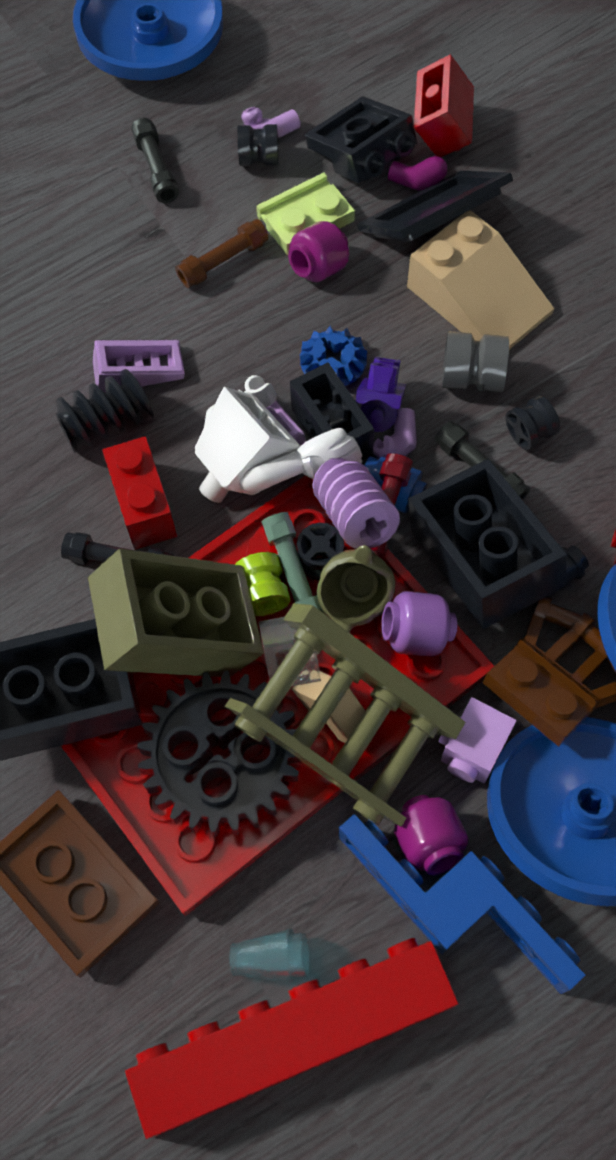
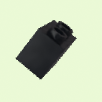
(326, 404)

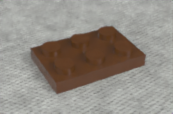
(71, 884)

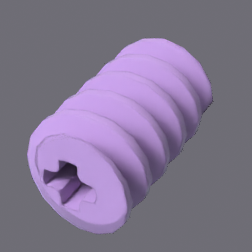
(355, 503)

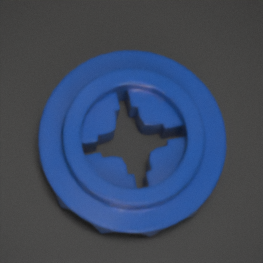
(352, 354)

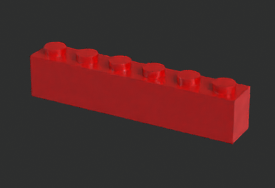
(289, 1038)

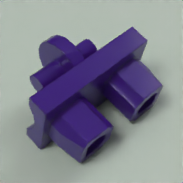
(381, 393)

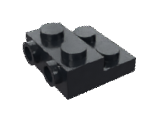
(363, 138)

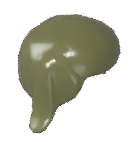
(355, 587)

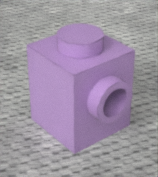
(478, 743)

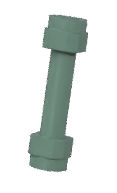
(280, 533)

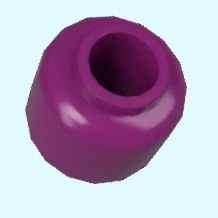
(318, 251)
(431, 834)

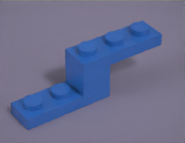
(461, 901)

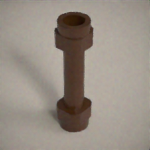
(193, 269)

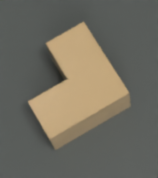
(345, 715)

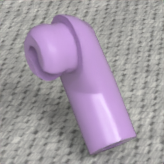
(285, 122)
(404, 436)

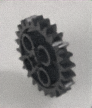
(190, 720)

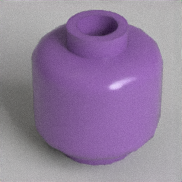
(418, 624)

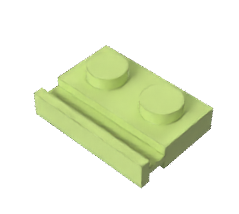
(302, 207)

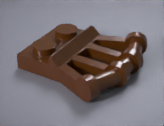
(544, 689)

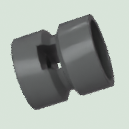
(475, 362)

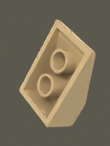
(477, 281)

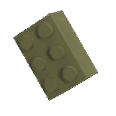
(173, 615)

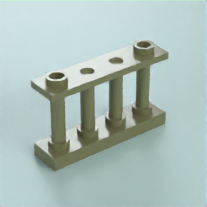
(390, 691)

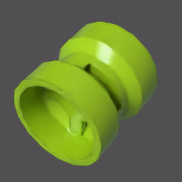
(263, 581)

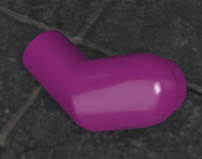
(419, 176)

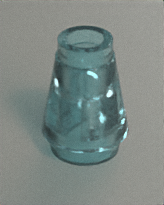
(272, 957)

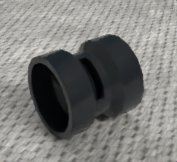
(249, 148)

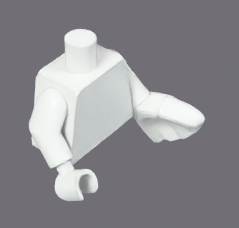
(253, 451)

